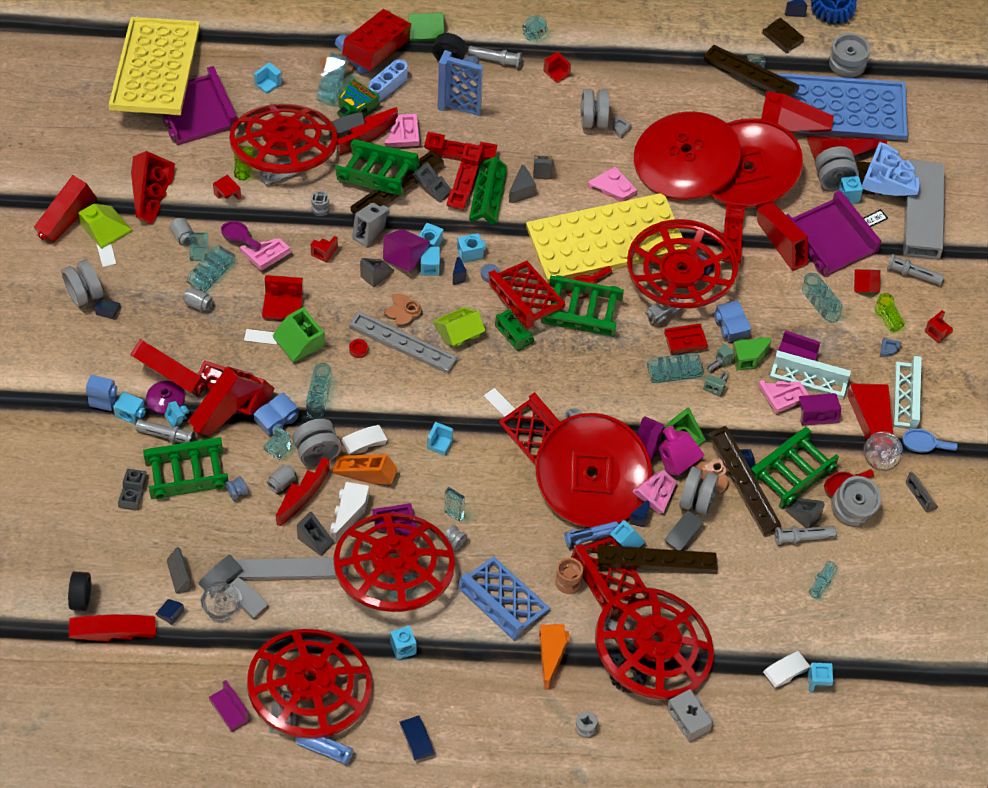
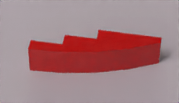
(373, 127)
(299, 495)
(112, 626)

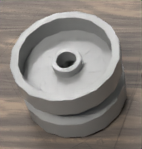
(849, 55)
(594, 108)
(833, 165)
(82, 283)
(316, 440)
(701, 491)
(856, 500)

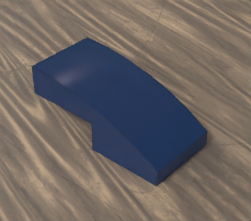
(416, 737)

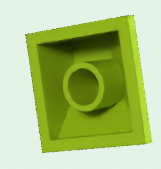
(103, 224)

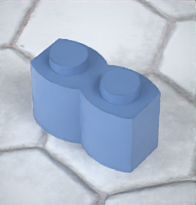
(732, 321)
(101, 393)
(277, 412)

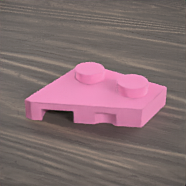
(404, 132)
(613, 184)
(267, 254)
(782, 394)
(656, 490)

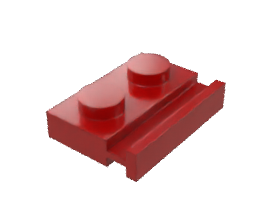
(685, 338)

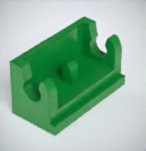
(513, 330)

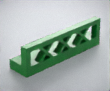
(491, 188)

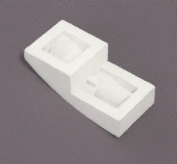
(363, 439)
(786, 669)

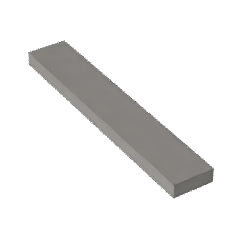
(403, 342)
(287, 569)

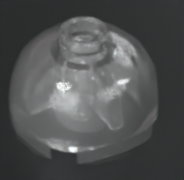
(883, 451)
(221, 602)

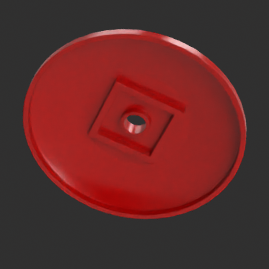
(775, 161)
(689, 174)
(599, 444)

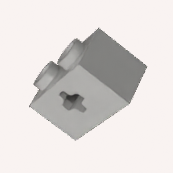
(690, 725)

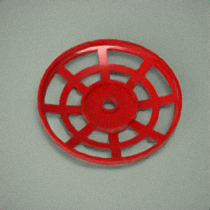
(292, 134)
(682, 258)
(394, 567)
(651, 649)
(307, 690)

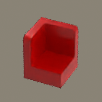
(557, 67)
(226, 187)
(324, 249)
(867, 280)
(937, 328)

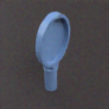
(924, 441)

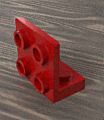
(282, 296)

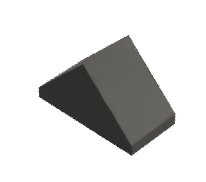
(542, 167)
(523, 186)
(374, 270)
(806, 511)
(313, 534)

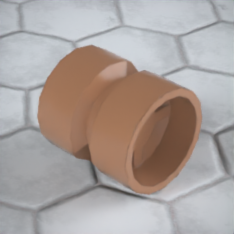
(569, 575)

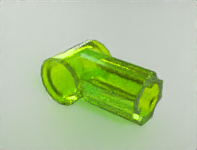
(242, 170)
(889, 312)

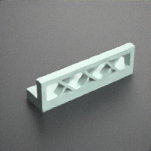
(810, 370)
(915, 391)

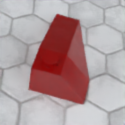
(795, 114)
(857, 145)
(150, 181)
(212, 371)

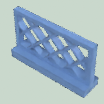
(447, 82)
(493, 606)

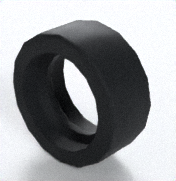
(451, 40)
(79, 591)

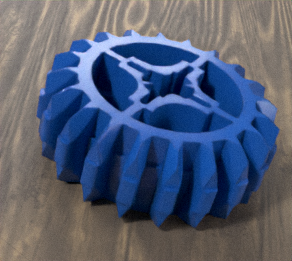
(834, 10)

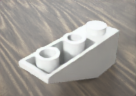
(352, 506)

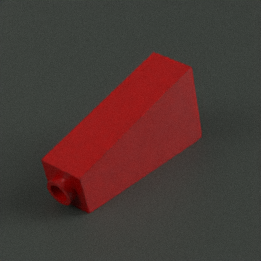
(64, 209)
(784, 235)
(169, 367)
(223, 400)
(871, 407)

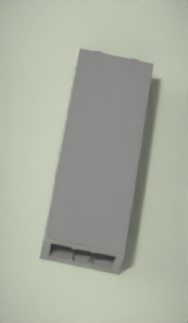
(925, 212)

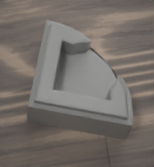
(621, 126)

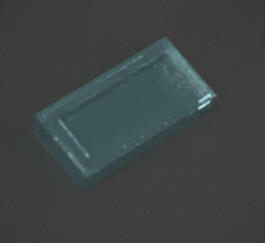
(454, 504)

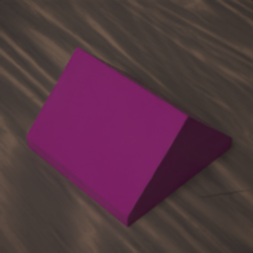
(403, 249)

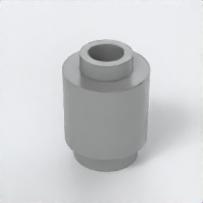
(181, 230)
(197, 299)
(281, 478)

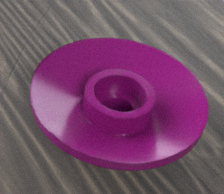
(158, 401)

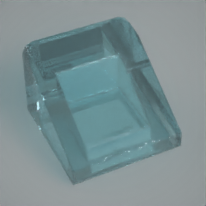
(757, 59)

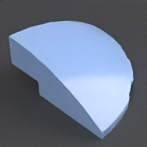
(890, 173)

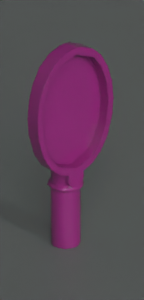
(238, 232)

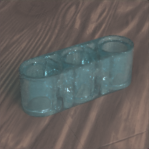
(332, 78)
(210, 268)
(822, 297)
(675, 368)
(322, 384)

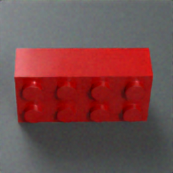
(376, 39)

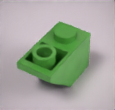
(749, 353)

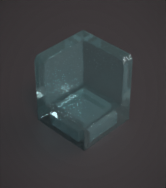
(198, 246)
(279, 443)

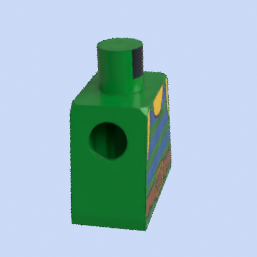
(357, 99)

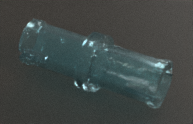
(823, 580)

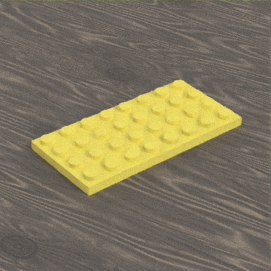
(154, 66)
(598, 236)

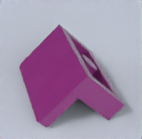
(799, 345)
(819, 409)
(650, 434)
(229, 707)

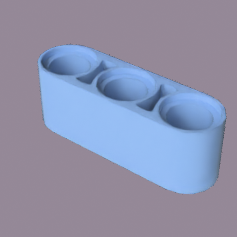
(389, 79)

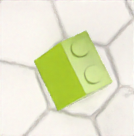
(459, 326)

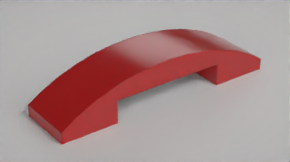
(453, 149)
(465, 177)
(733, 229)

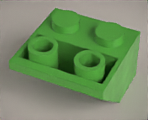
(299, 335)

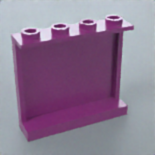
(204, 110)
(836, 235)

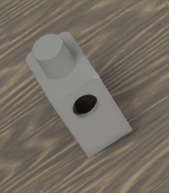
(369, 223)

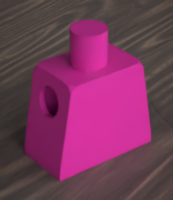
(678, 451)

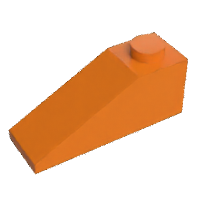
(366, 468)
(552, 646)

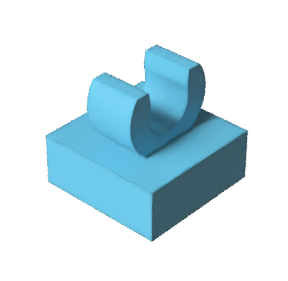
(176, 414)

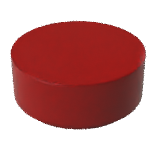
(358, 348)

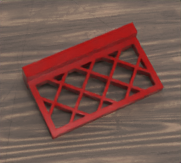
(513, 298)
(544, 415)
(596, 581)

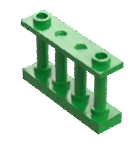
(380, 154)
(588, 322)
(788, 450)
(185, 451)

